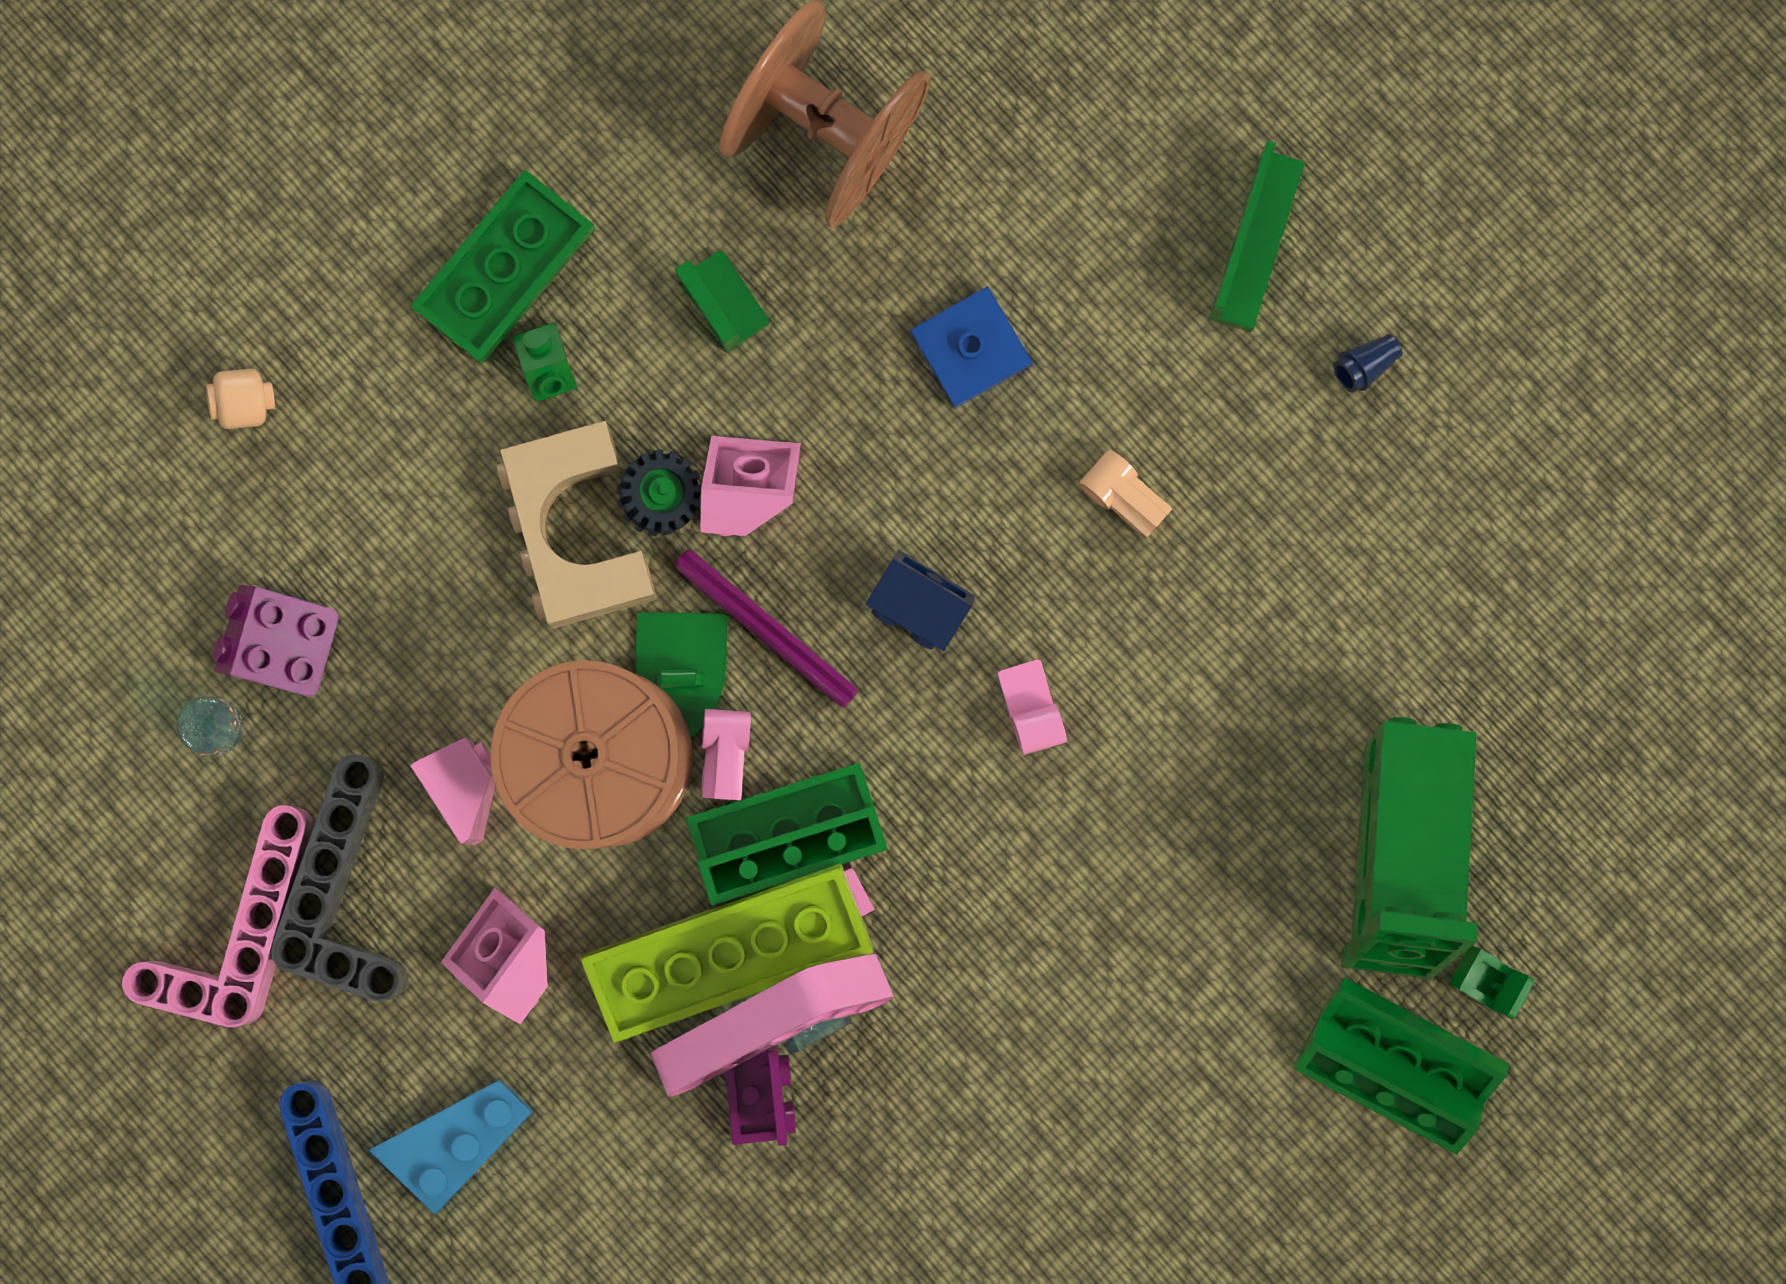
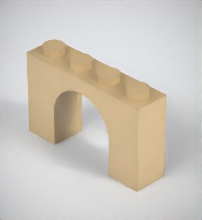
(536, 476)

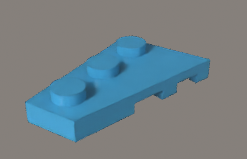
(453, 1144)

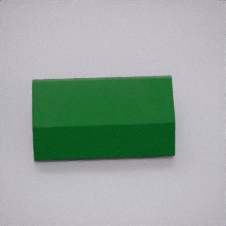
(786, 834)
(1400, 1066)

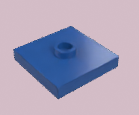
(971, 347)

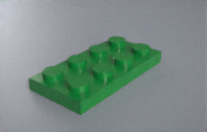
(503, 267)

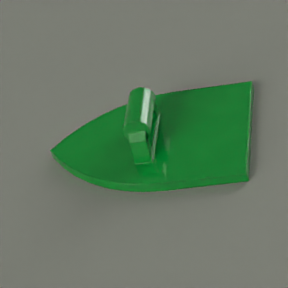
(684, 658)

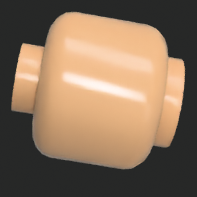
(239, 398)

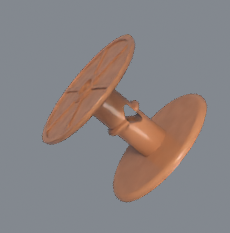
(783, 87)
(547, 745)

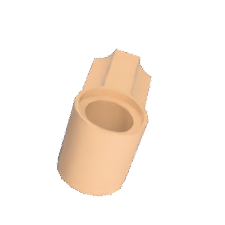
(1115, 486)

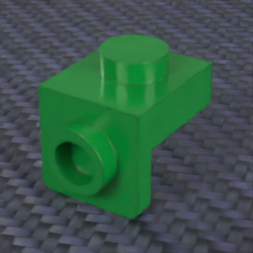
(544, 362)
(1491, 982)

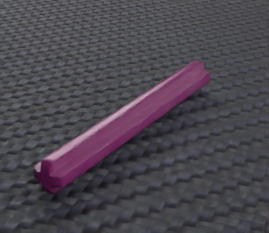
(766, 628)

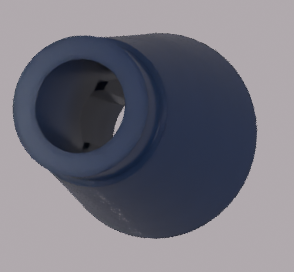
(1366, 363)

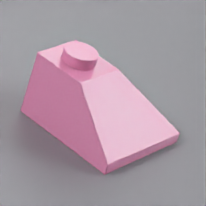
(746, 483)
(460, 786)
(501, 957)

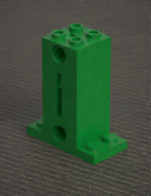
(1413, 850)

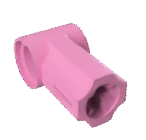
(724, 741)

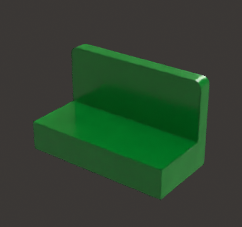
(722, 299)

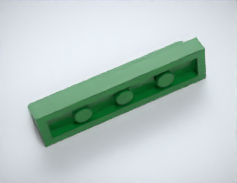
(1257, 239)

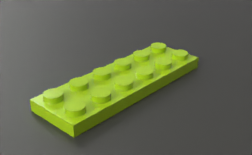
(726, 953)

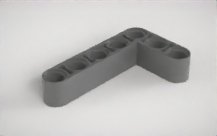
(331, 890)

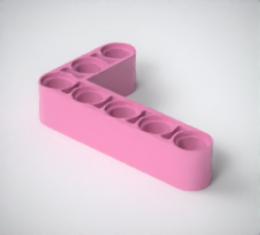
(245, 934)
(770, 1018)

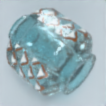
(209, 726)

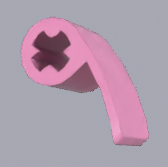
(1031, 708)

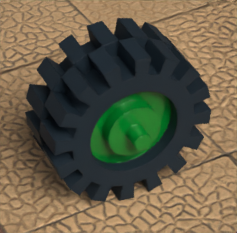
(659, 493)

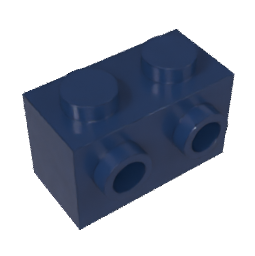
(920, 601)

